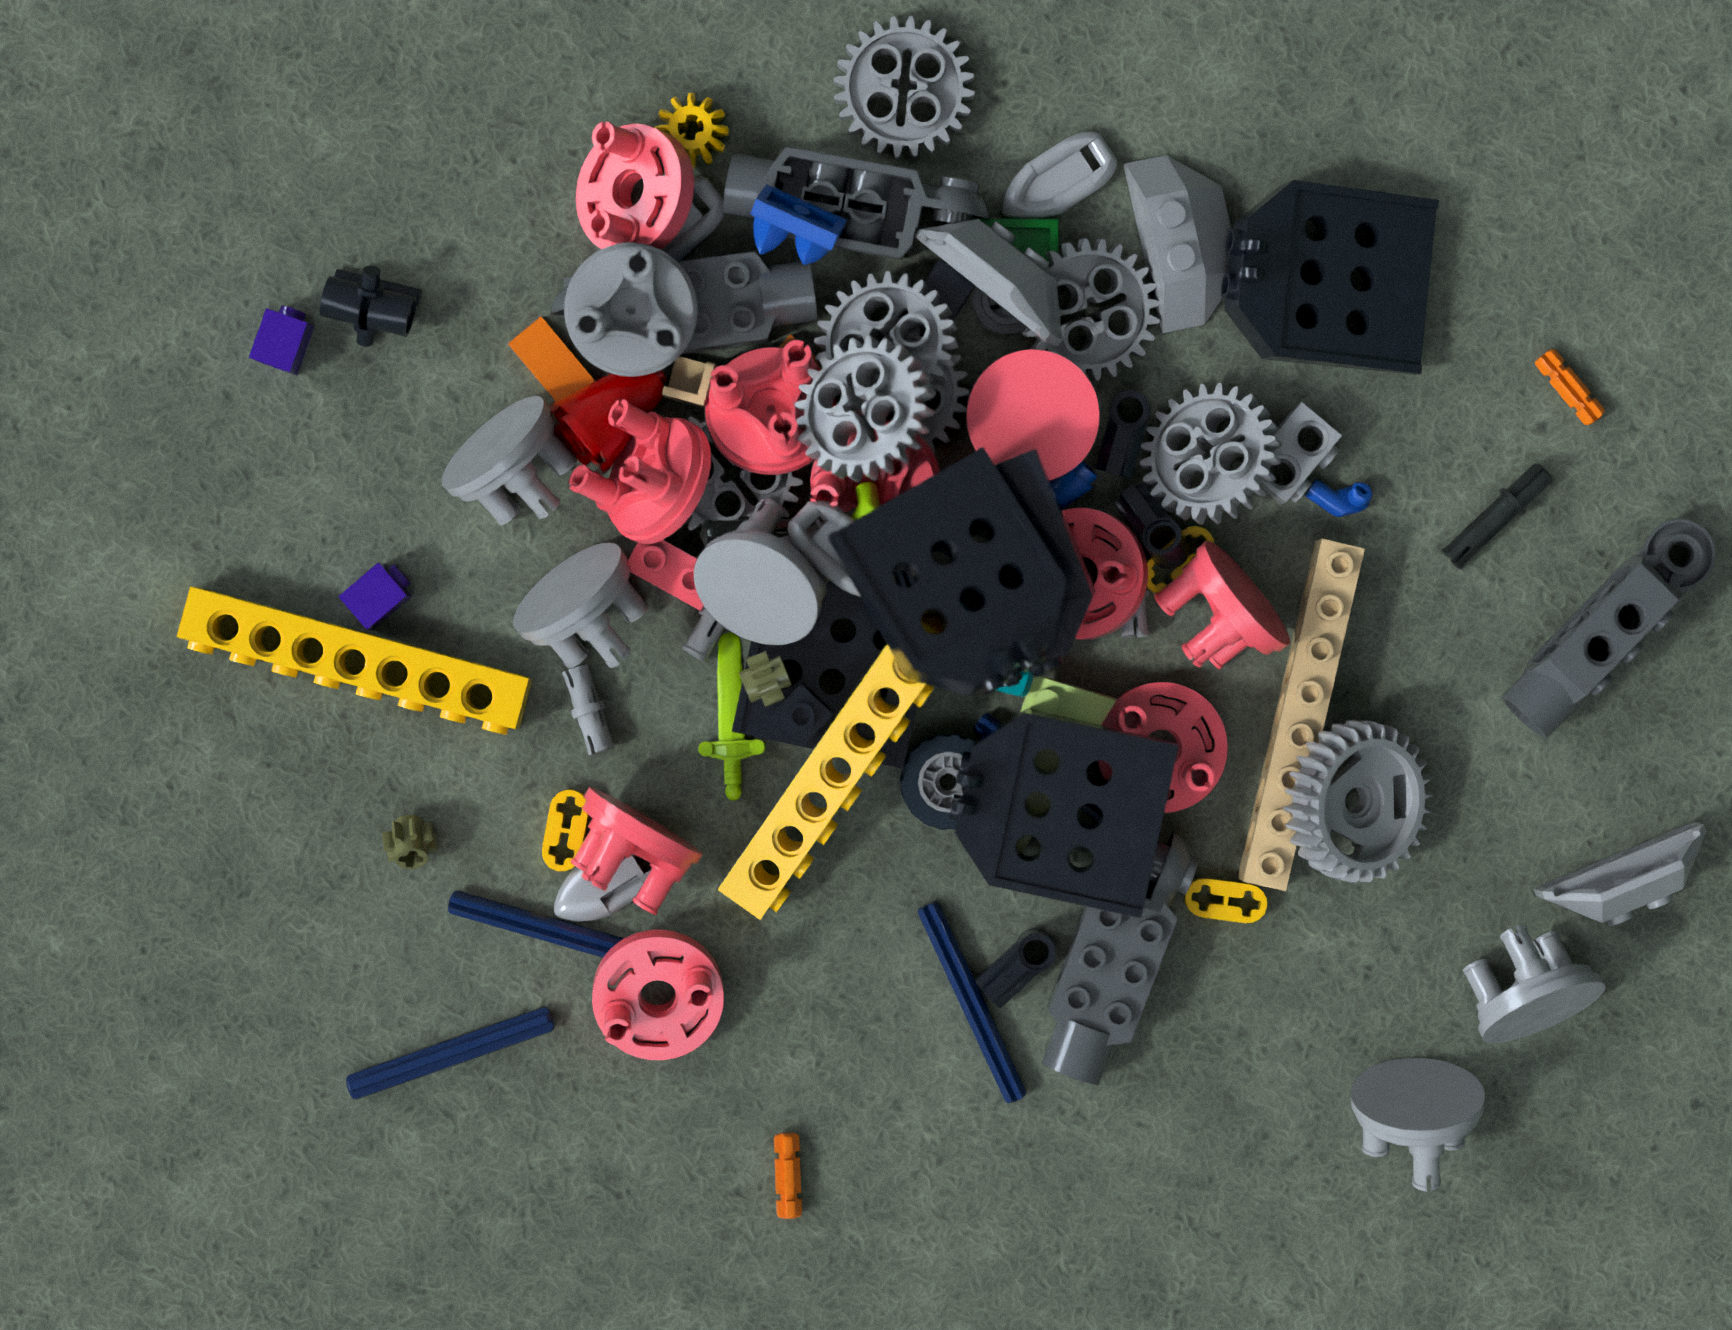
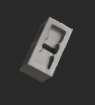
(1298, 460)

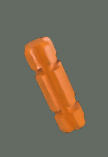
(1569, 387)
(787, 1175)

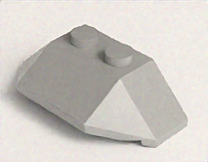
(1182, 238)
(1001, 271)
(1630, 878)

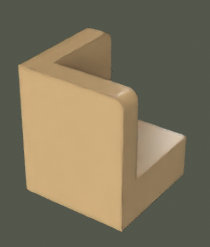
(689, 382)

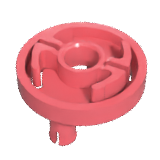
(608, 177)
(1120, 573)
(1194, 769)
(624, 1011)

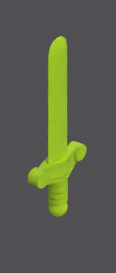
(731, 745)

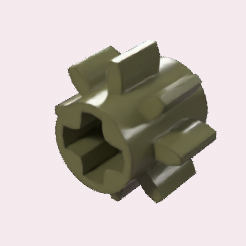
(765, 678)
(409, 841)

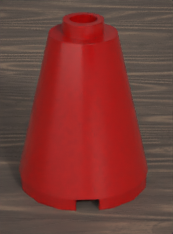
(585, 413)

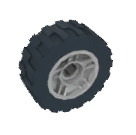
(922, 775)

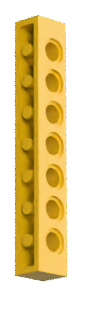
(207, 608)
(748, 881)

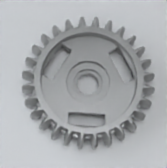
(1388, 805)

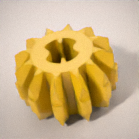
(701, 115)

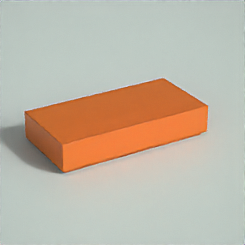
(550, 360)

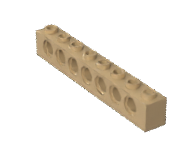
(1300, 707)

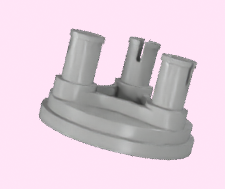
(630, 309)
(503, 455)
(759, 581)
(575, 601)
(1543, 992)
(1417, 1106)

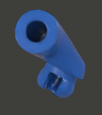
(1341, 501)

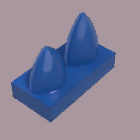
(782, 214)

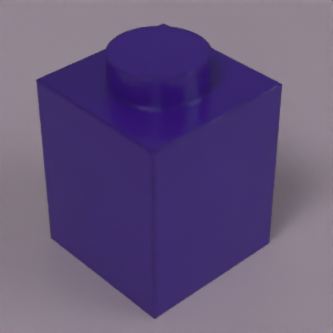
(282, 339)
(377, 594)

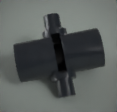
(369, 303)

